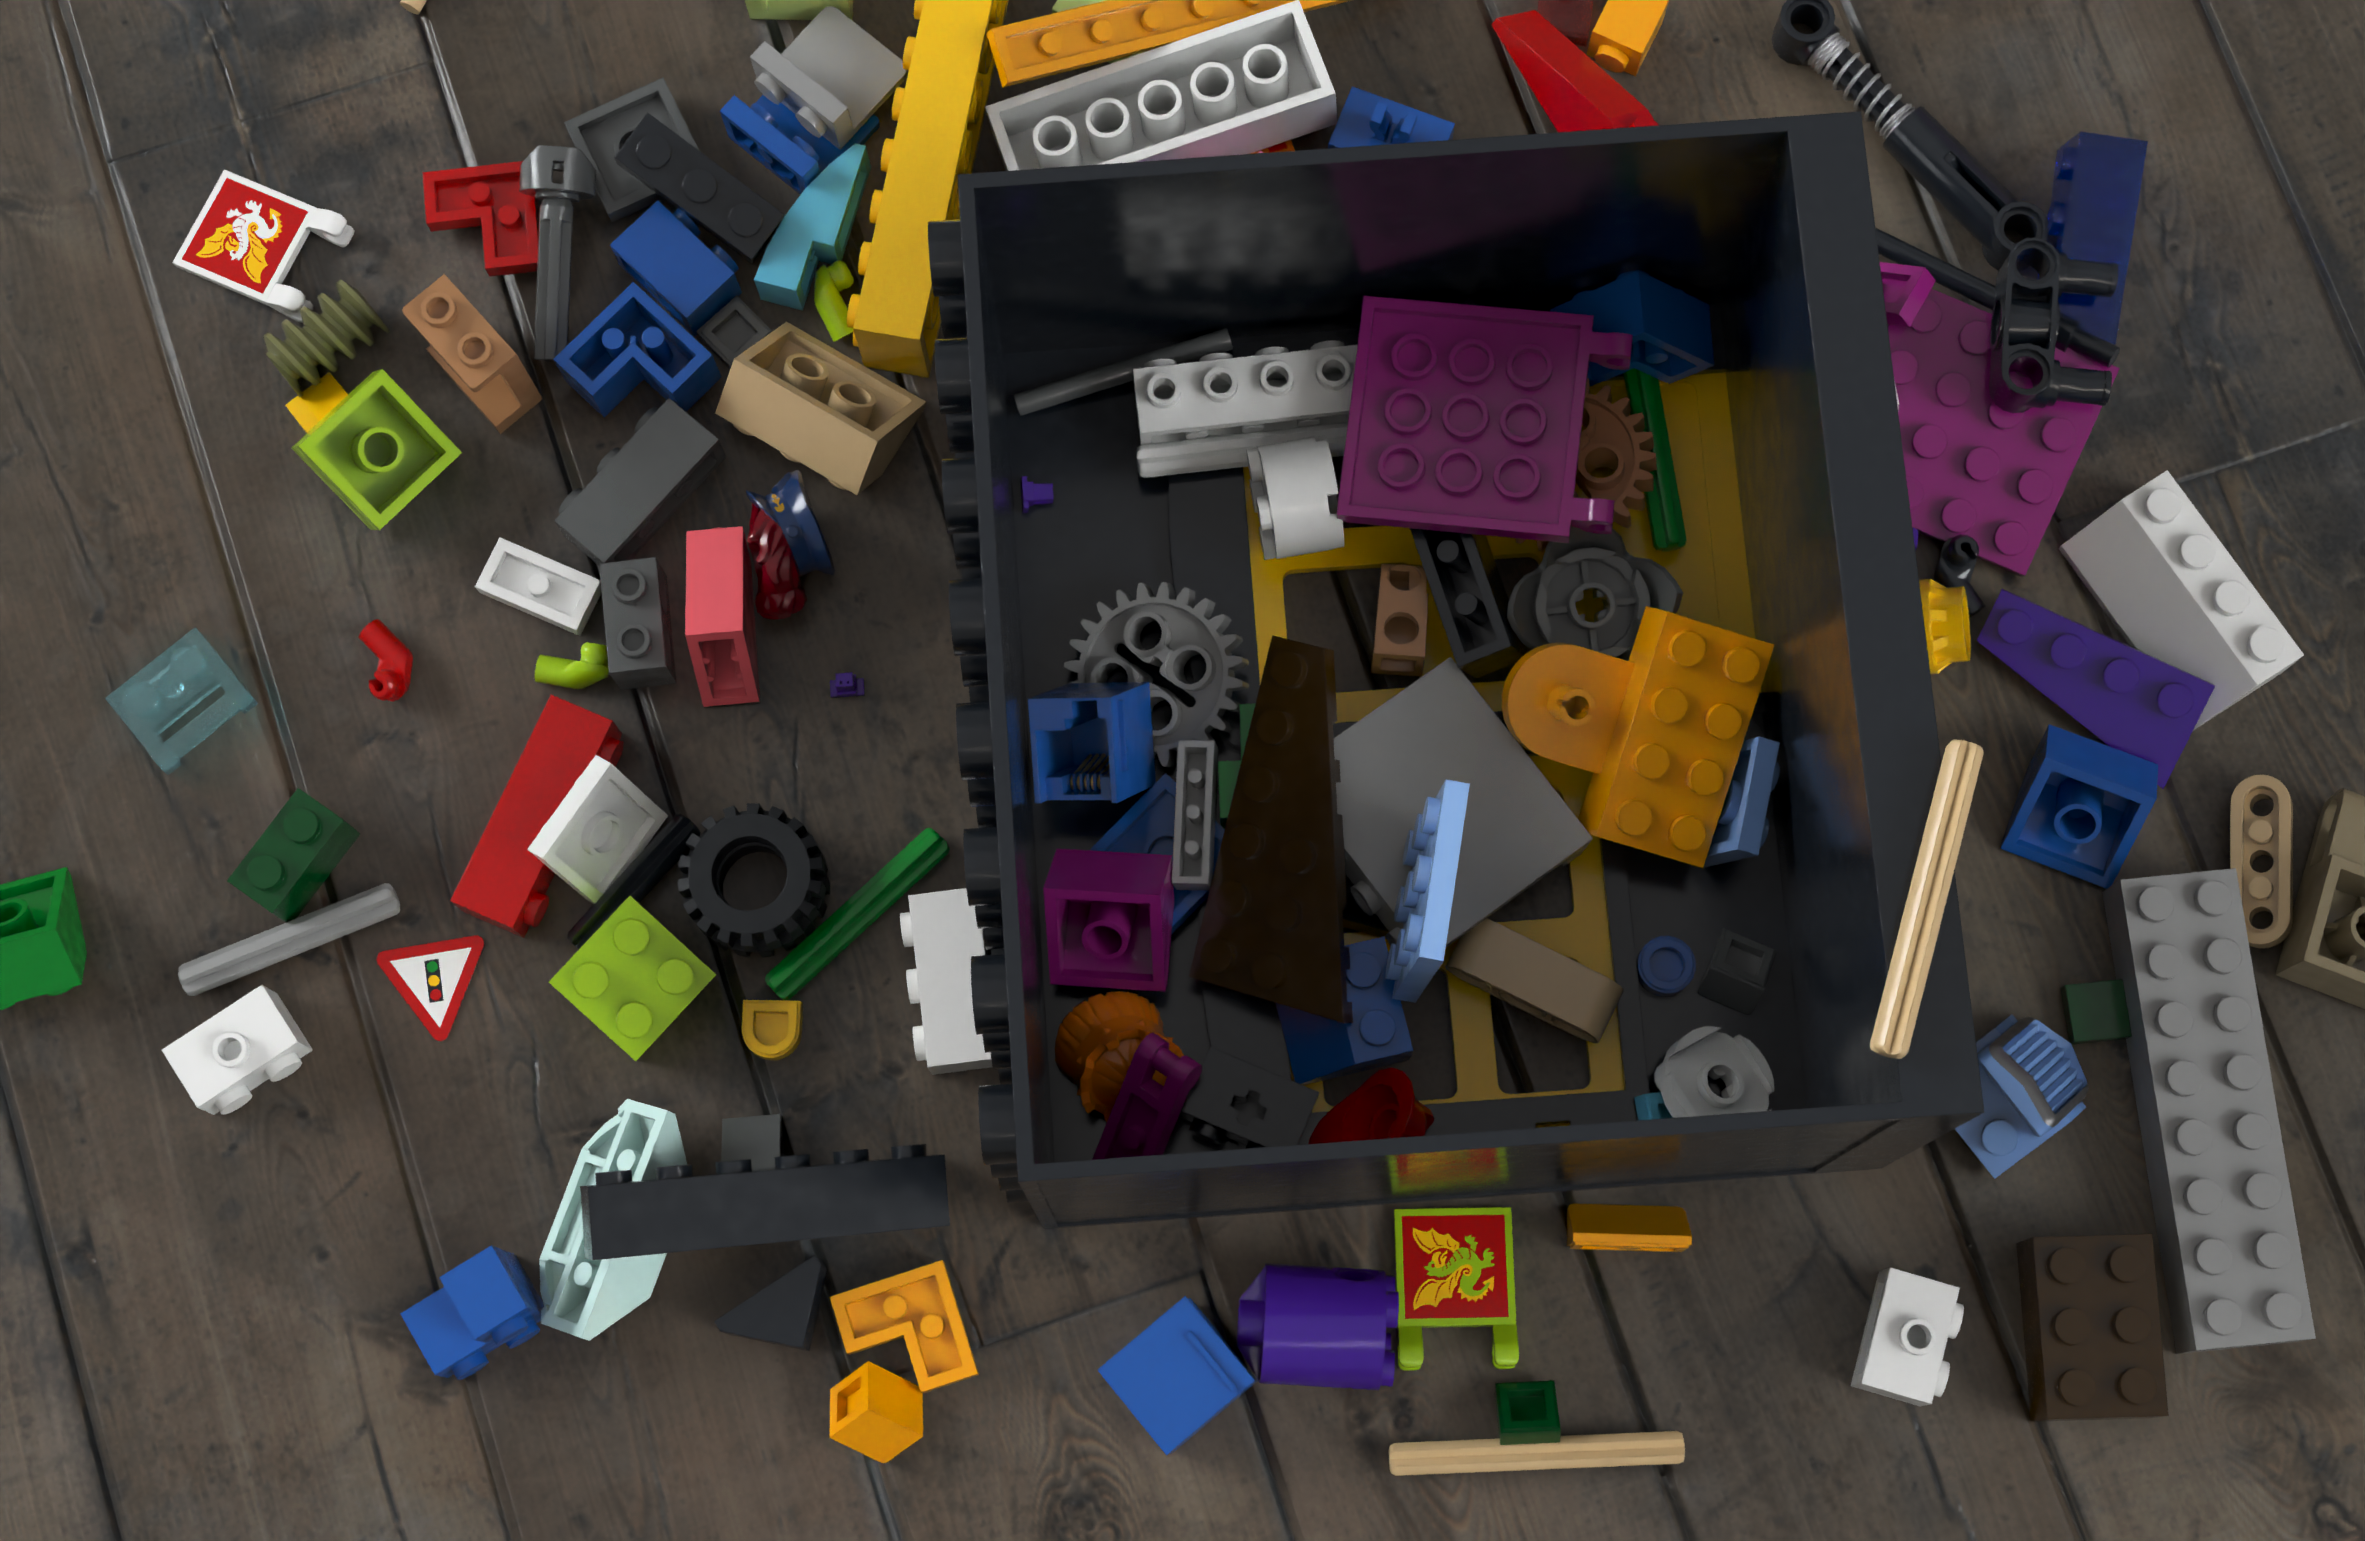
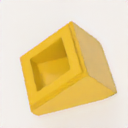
(316, 402)

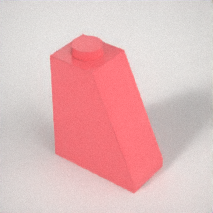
(721, 616)

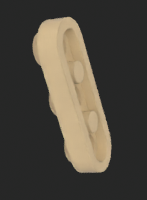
(2259, 836)

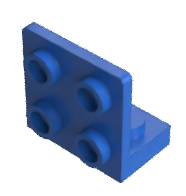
(782, 143)

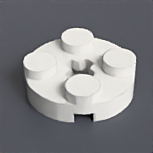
(1716, 1054)

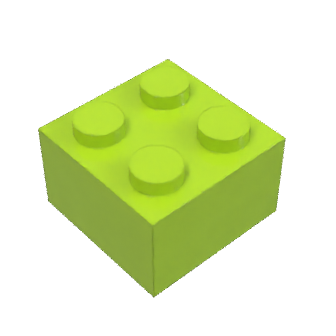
(376, 450)
(632, 978)

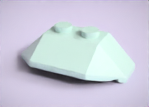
(594, 1294)

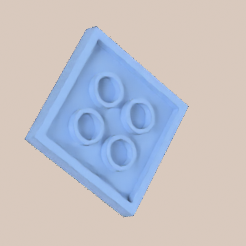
(1428, 892)

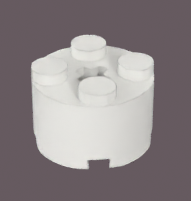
(1295, 497)

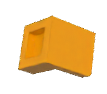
(876, 1412)

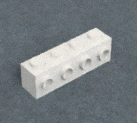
(1244, 393)

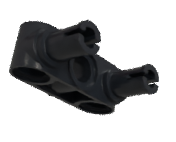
(2027, 328)

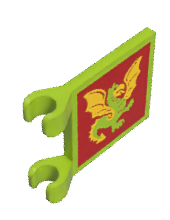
(1455, 1273)

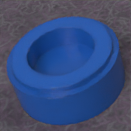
(1665, 966)

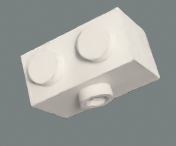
(238, 1051)
(1908, 1337)

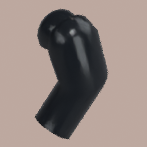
(1956, 568)

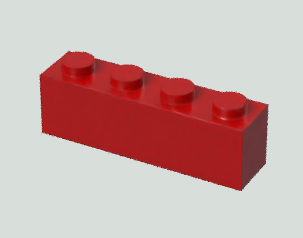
(503, 878)

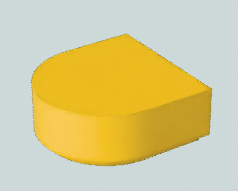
(772, 1027)

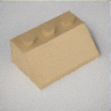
(818, 407)

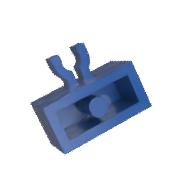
(1380, 121)

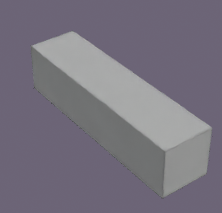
(1195, 815)

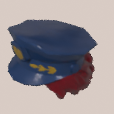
(785, 546)

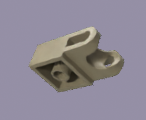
(2329, 910)

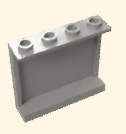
(1402, 755)

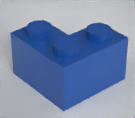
(1666, 324)
(634, 344)
(475, 1312)

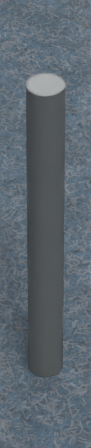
(1119, 372)

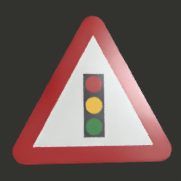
(433, 978)

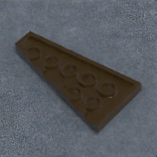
(1281, 861)

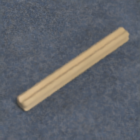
(1926, 899)
(1570, 1452)

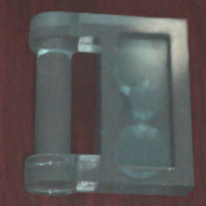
(173, 687)

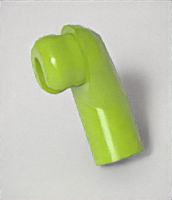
(828, 300)
(574, 673)

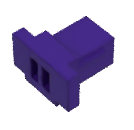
(1035, 493)
(847, 685)

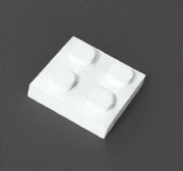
(597, 830)

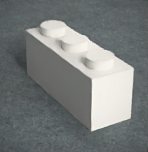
(944, 940)

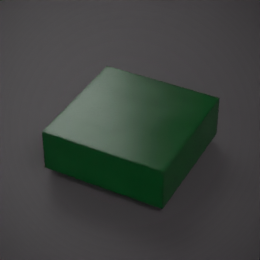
(2096, 1011)
(1527, 1412)

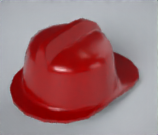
(1376, 1110)

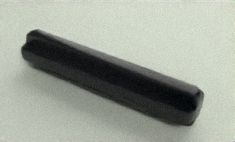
(638, 877)

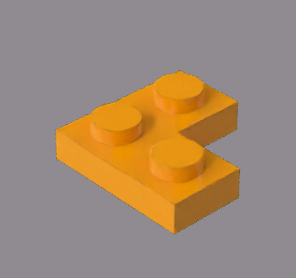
(915, 1307)

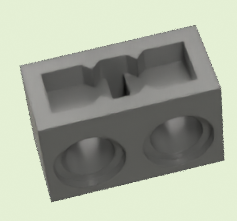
(637, 623)

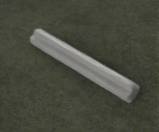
(289, 939)

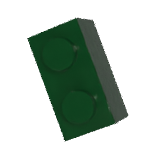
(294, 856)

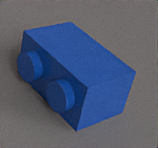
(676, 266)

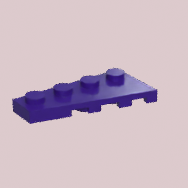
(2100, 682)

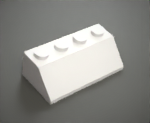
(2180, 593)

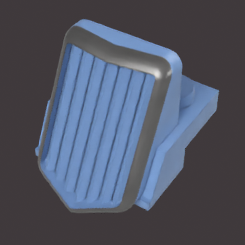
(2028, 1092)

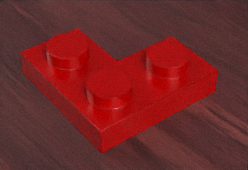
(488, 199)

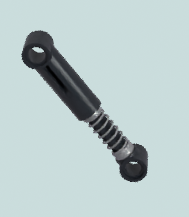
(1910, 134)

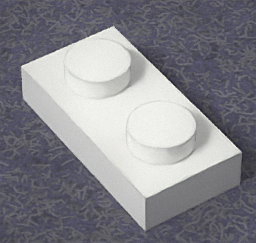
(539, 586)

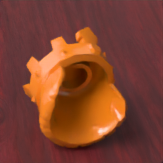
(1100, 1042)

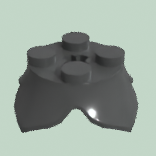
(1545, 600)

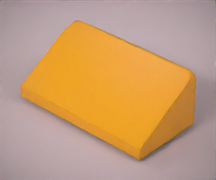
(1628, 1228)

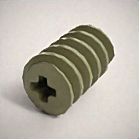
(323, 336)

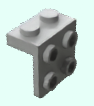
(829, 76)

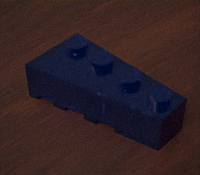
(2095, 217)

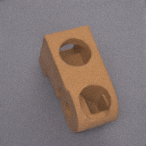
(1400, 621)

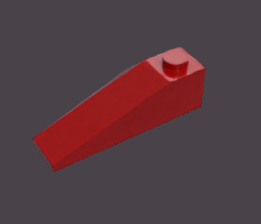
(1565, 80)

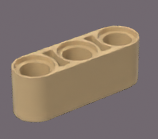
(1536, 979)

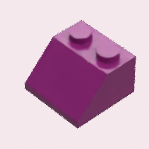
(1109, 919)

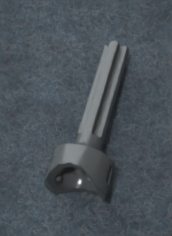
(555, 237)

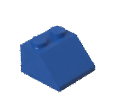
(2080, 806)
(1376, 1038)

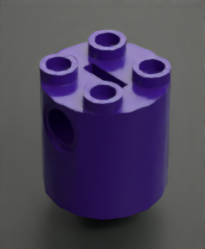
(1319, 1326)

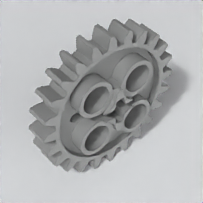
(1184, 635)

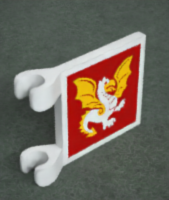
(251, 239)

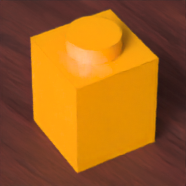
(1626, 33)

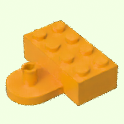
(1649, 728)

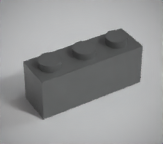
(640, 485)

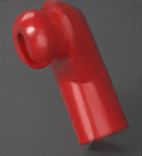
(394, 662)

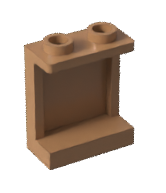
(472, 353)

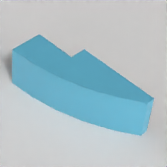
(813, 230)

